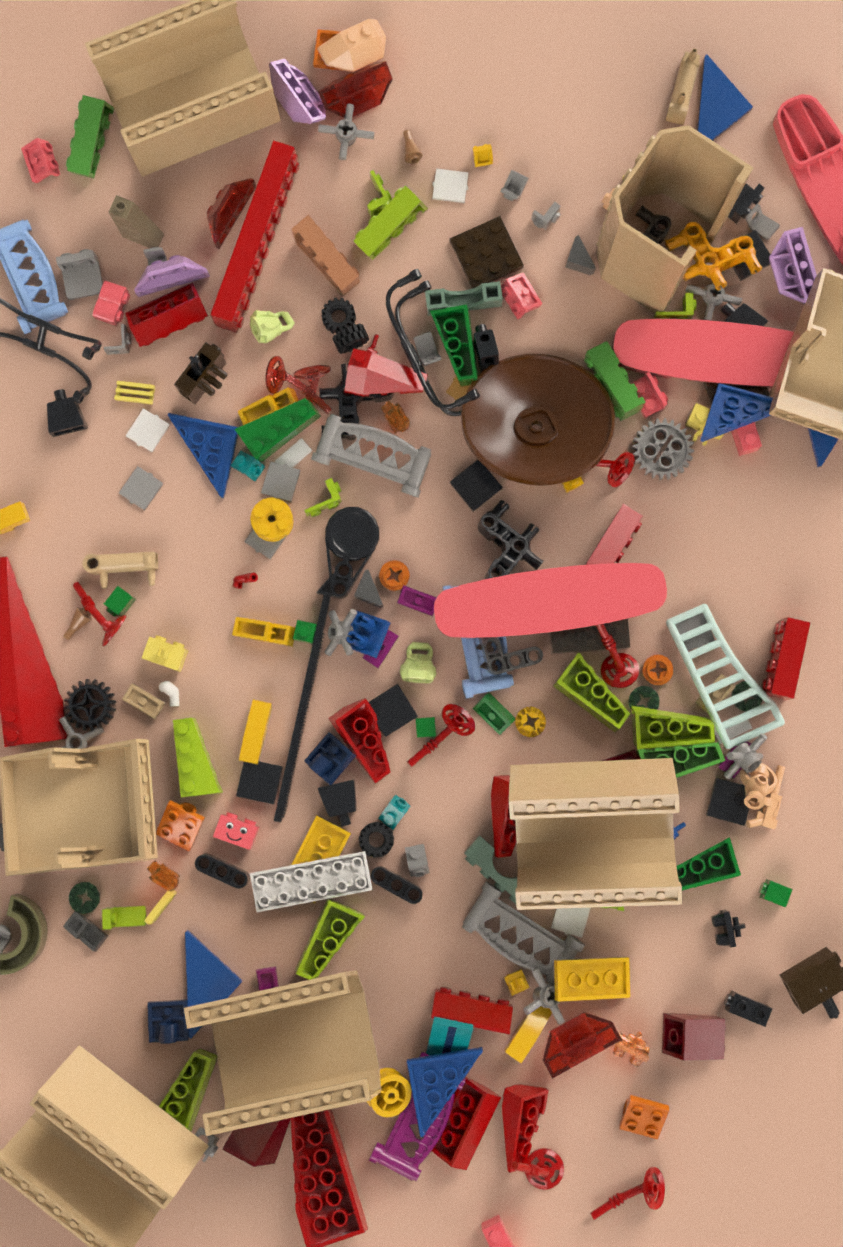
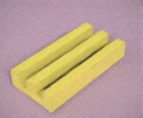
(120, 384)
(160, 907)

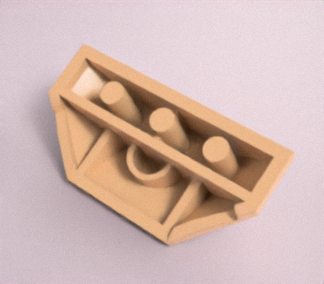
(355, 47)

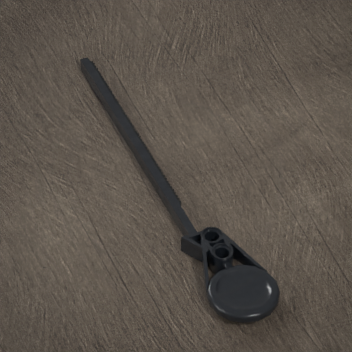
(350, 535)

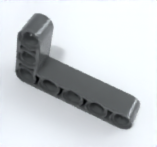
(504, 659)

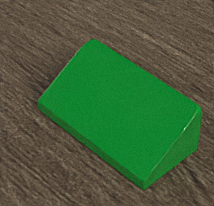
(494, 713)

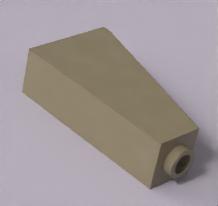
(134, 223)

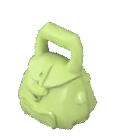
(267, 326)
(418, 667)

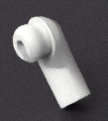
(172, 691)

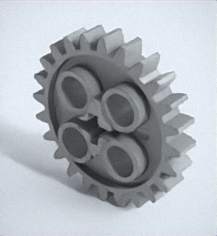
(648, 439)

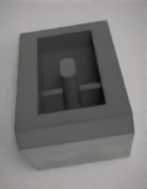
(579, 258)
(367, 590)

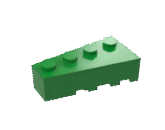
(457, 337)
(276, 429)
(709, 866)

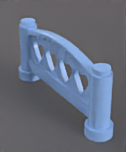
(19, 277)
(479, 678)

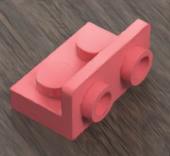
(40, 160)
(520, 295)
(649, 390)

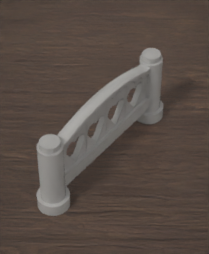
(331, 447)
(490, 906)

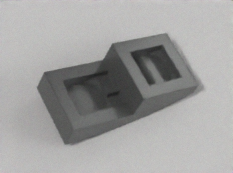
(85, 930)

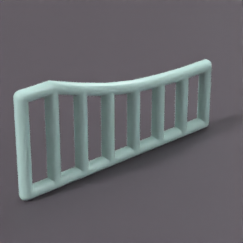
(712, 709)

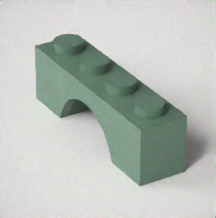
(481, 297)
(481, 853)

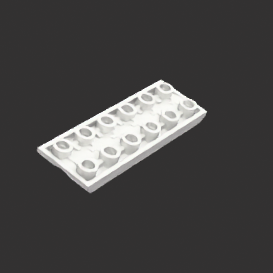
(311, 881)

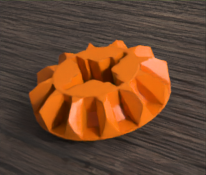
(395, 566)
(663, 663)

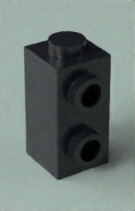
(747, 1008)

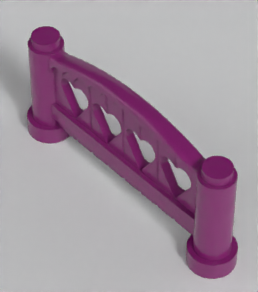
(393, 1154)

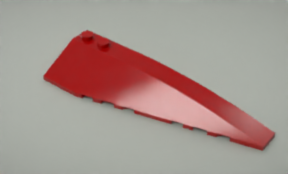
(27, 688)
(324, 1183)

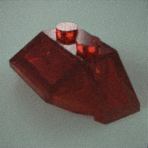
(362, 89)
(228, 208)
(577, 1042)

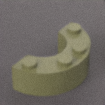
(33, 934)

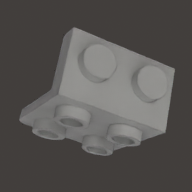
(80, 274)

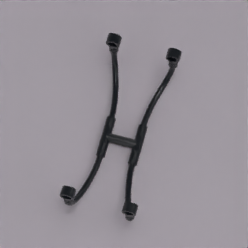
(409, 349)
(88, 352)

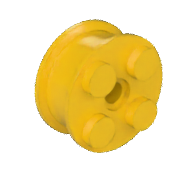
(268, 509)
(394, 1094)

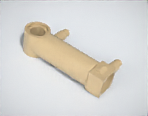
(683, 87)
(122, 563)

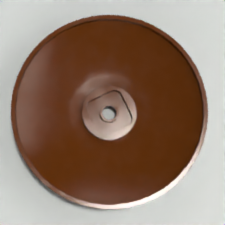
(542, 391)

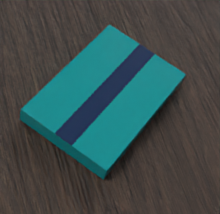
(448, 1036)

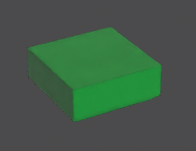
(425, 727)

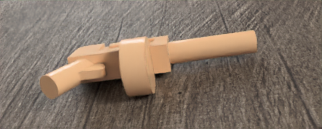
(771, 806)

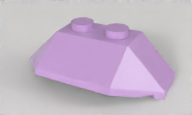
(296, 93)
(793, 265)
(169, 274)

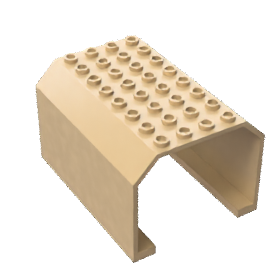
(183, 83)
(691, 173)
(595, 833)
(290, 1051)
(99, 1154)

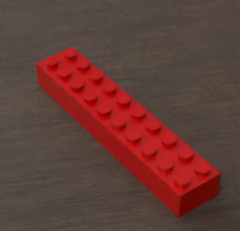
(255, 237)

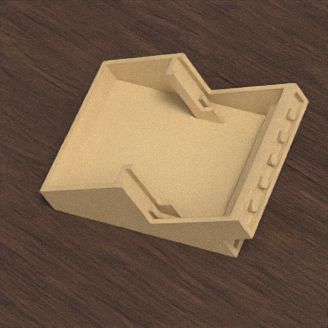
(811, 373)
(77, 807)

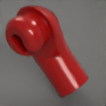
(244, 578)

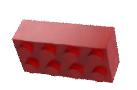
(786, 658)

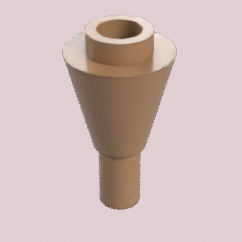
(412, 152)
(80, 618)

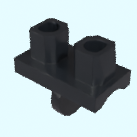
(724, 919)

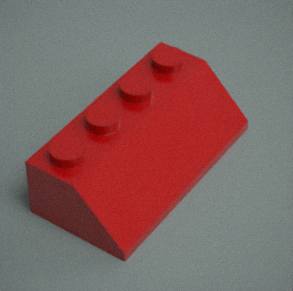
(166, 315)
(473, 1010)
(467, 1123)

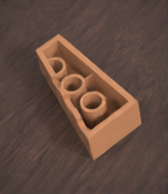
(325, 256)

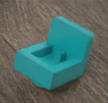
(248, 465)
(394, 812)

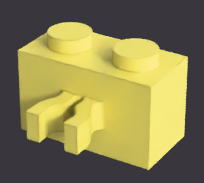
(697, 421)
(164, 653)

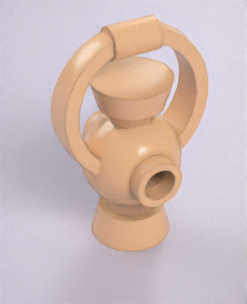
(757, 785)

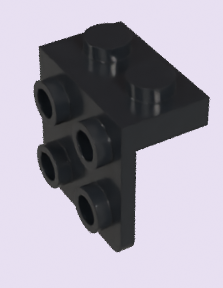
(745, 201)

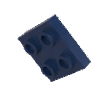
(329, 758)
(167, 1021)

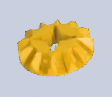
(539, 725)

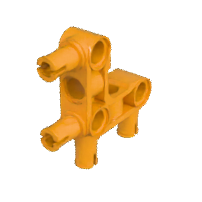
(721, 258)

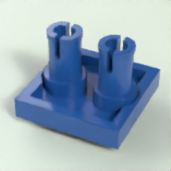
(368, 634)

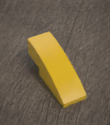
(268, 405)
(13, 516)
(264, 631)
(255, 731)
(527, 1033)

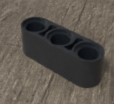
(212, 870)
(406, 885)

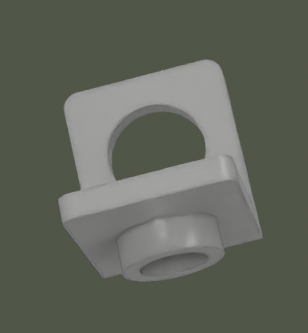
(762, 224)
(155, 254)
(124, 348)
(426, 348)
(211, 1150)

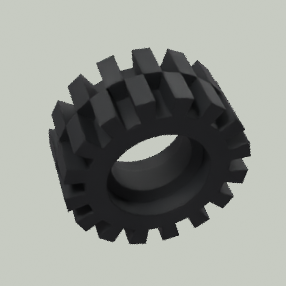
(338, 305)
(350, 338)
(376, 851)

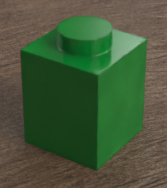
(119, 602)
(305, 632)
(775, 892)

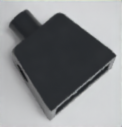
(743, 315)
(485, 347)
(64, 415)
(339, 800)

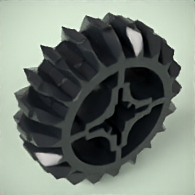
(90, 712)

